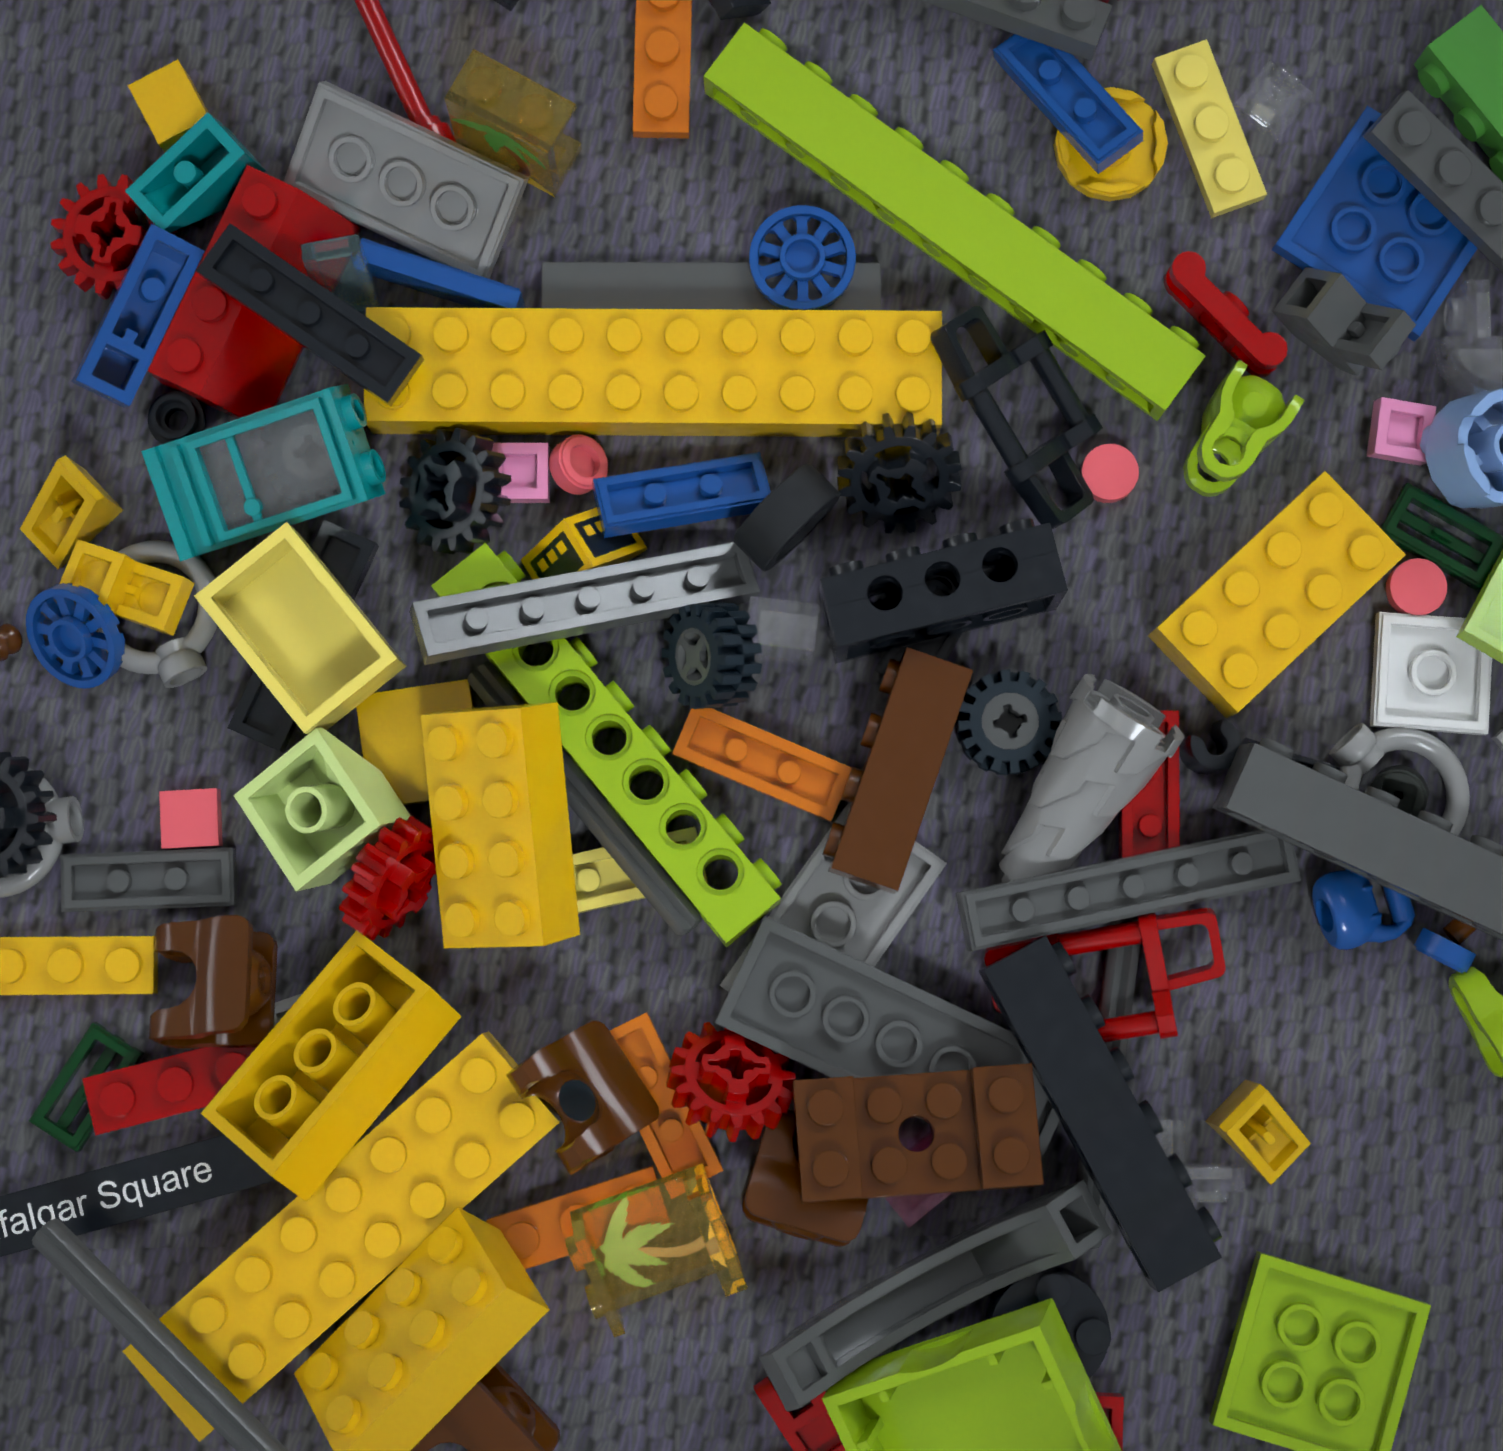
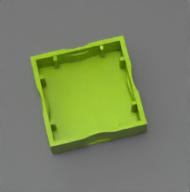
(976, 1389)

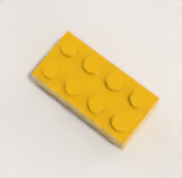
(1276, 595)
(500, 826)
(331, 1065)
(421, 1339)

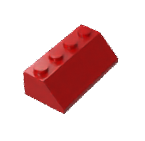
(217, 344)

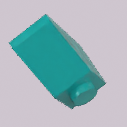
(193, 176)

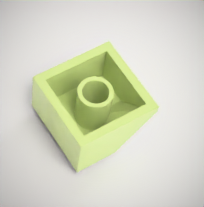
(319, 808)

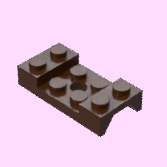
(978, 1121)

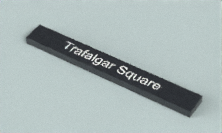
(128, 1191)

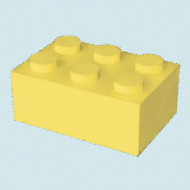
(300, 630)

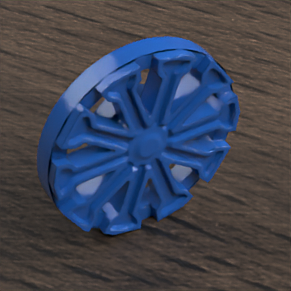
(802, 258)
(74, 635)

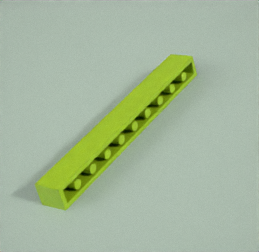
(952, 220)

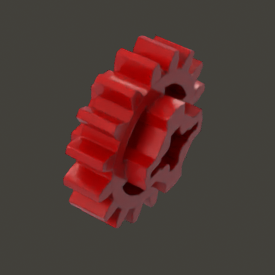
(90, 222)
(390, 878)
(725, 1078)

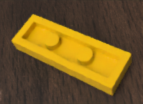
(78, 965)

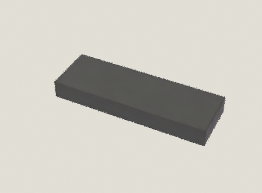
(148, 880)

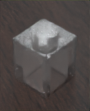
(784, 630)

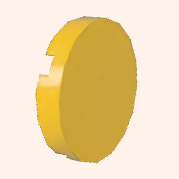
(1130, 172)

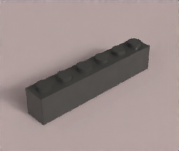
(1366, 833)

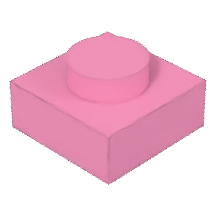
(1398, 430)
(528, 470)

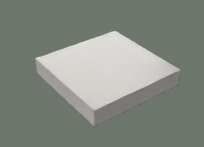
(1428, 676)

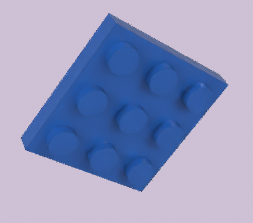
(1377, 232)

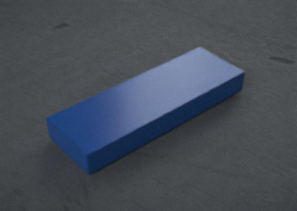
(1070, 100)
(439, 279)
(680, 494)

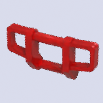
(1144, 931)

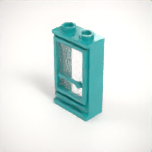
(265, 471)

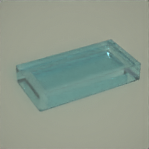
(342, 270)

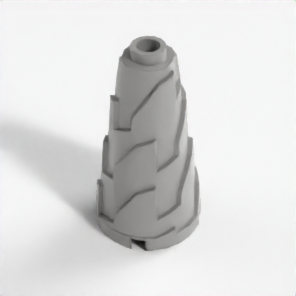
(1094, 769)

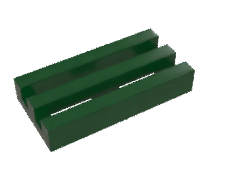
(1451, 516)
(59, 1130)

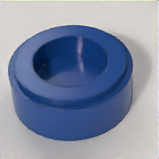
(1444, 951)

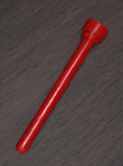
(398, 68)

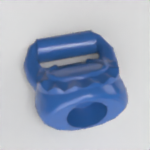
(1350, 912)

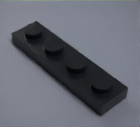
(310, 314)
(259, 712)

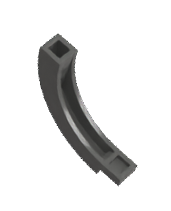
(931, 1286)

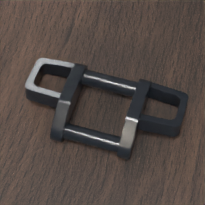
(1054, 452)

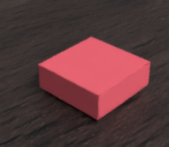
(190, 818)

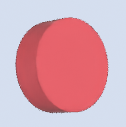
(577, 463)
(1110, 472)
(1416, 587)

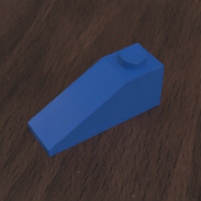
(138, 317)

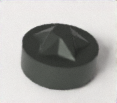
(1404, 784)

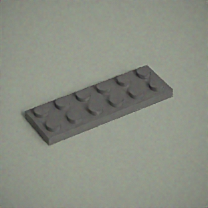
(858, 1018)

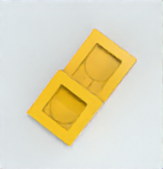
(129, 587)

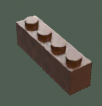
(899, 770)

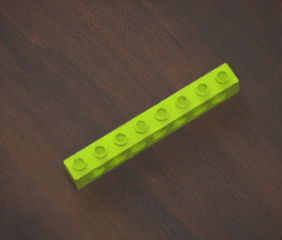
(725, 911)

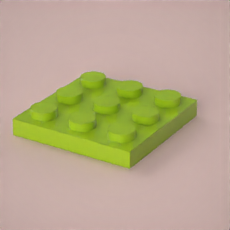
(1318, 1360)

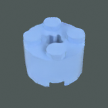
(1467, 450)

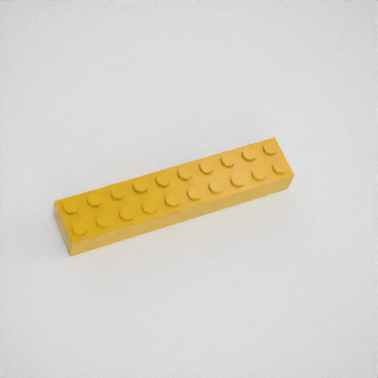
(661, 371)

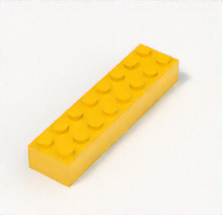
(356, 1226)

